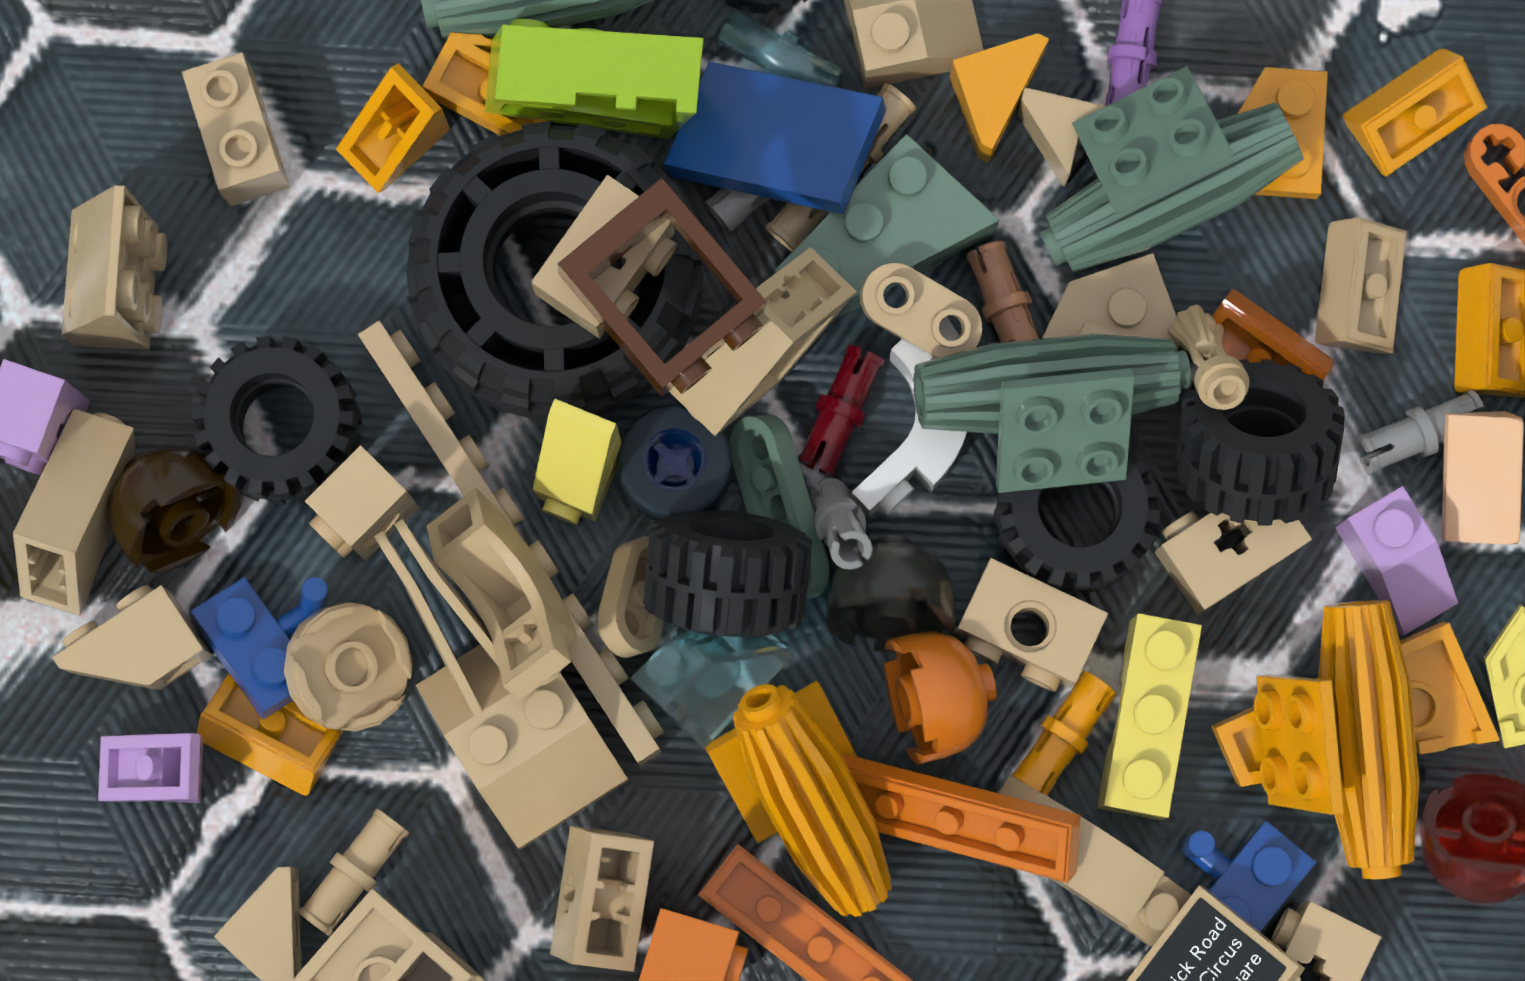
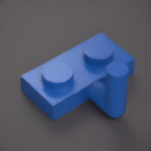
(252, 641)
(1257, 876)

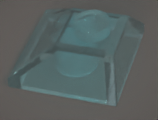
(704, 676)

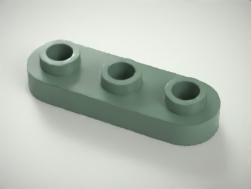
(775, 484)

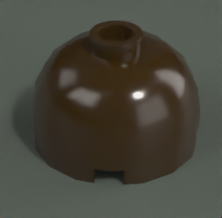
(168, 505)

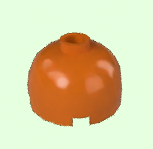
(937, 693)

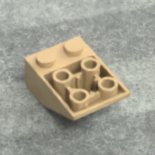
(113, 273)

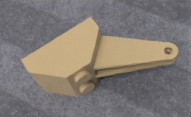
(526, 757)

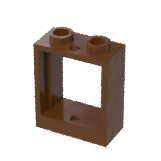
(618, 238)

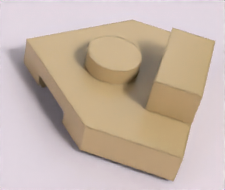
(1116, 302)

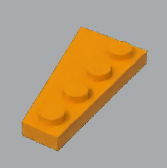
(1443, 696)

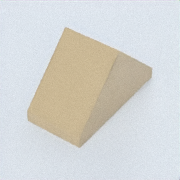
(268, 928)

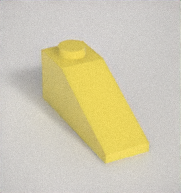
(576, 463)

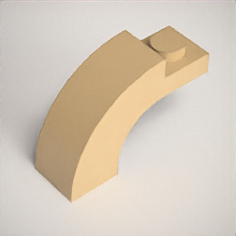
(507, 590)
(1115, 876)

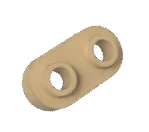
(921, 313)
(621, 616)

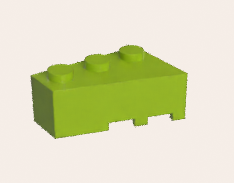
(594, 77)

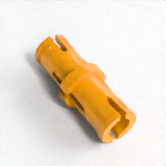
(1065, 733)

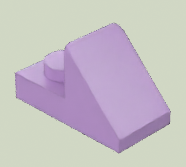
(151, 768)

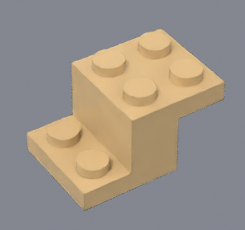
(384, 946)

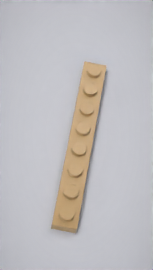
(464, 464)

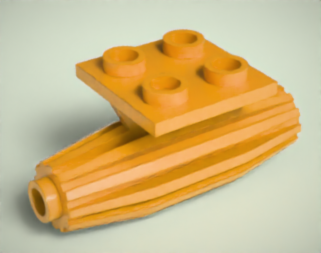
(1348, 738)
(793, 781)

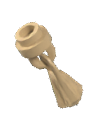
(1221, 378)

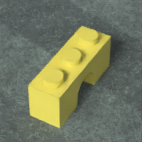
(1150, 717)

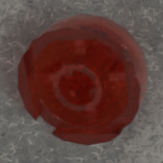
(1476, 838)

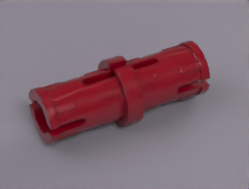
(840, 410)

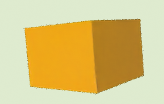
(992, 86)
(393, 130)

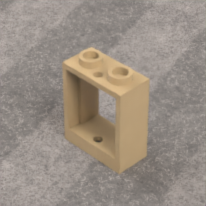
(798, 309)

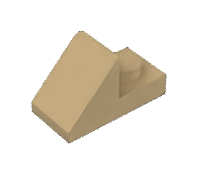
(1050, 125)

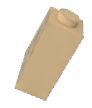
(68, 512)

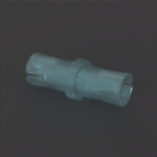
(776, 52)

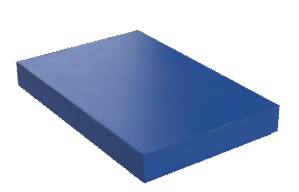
(776, 137)

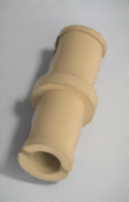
(353, 872)

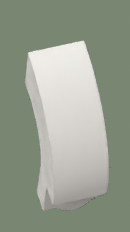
(924, 453)

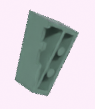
(900, 214)

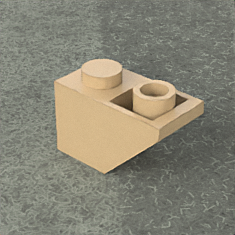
(140, 646)

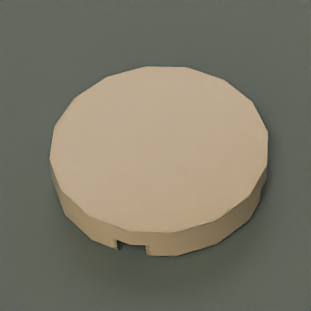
(348, 666)

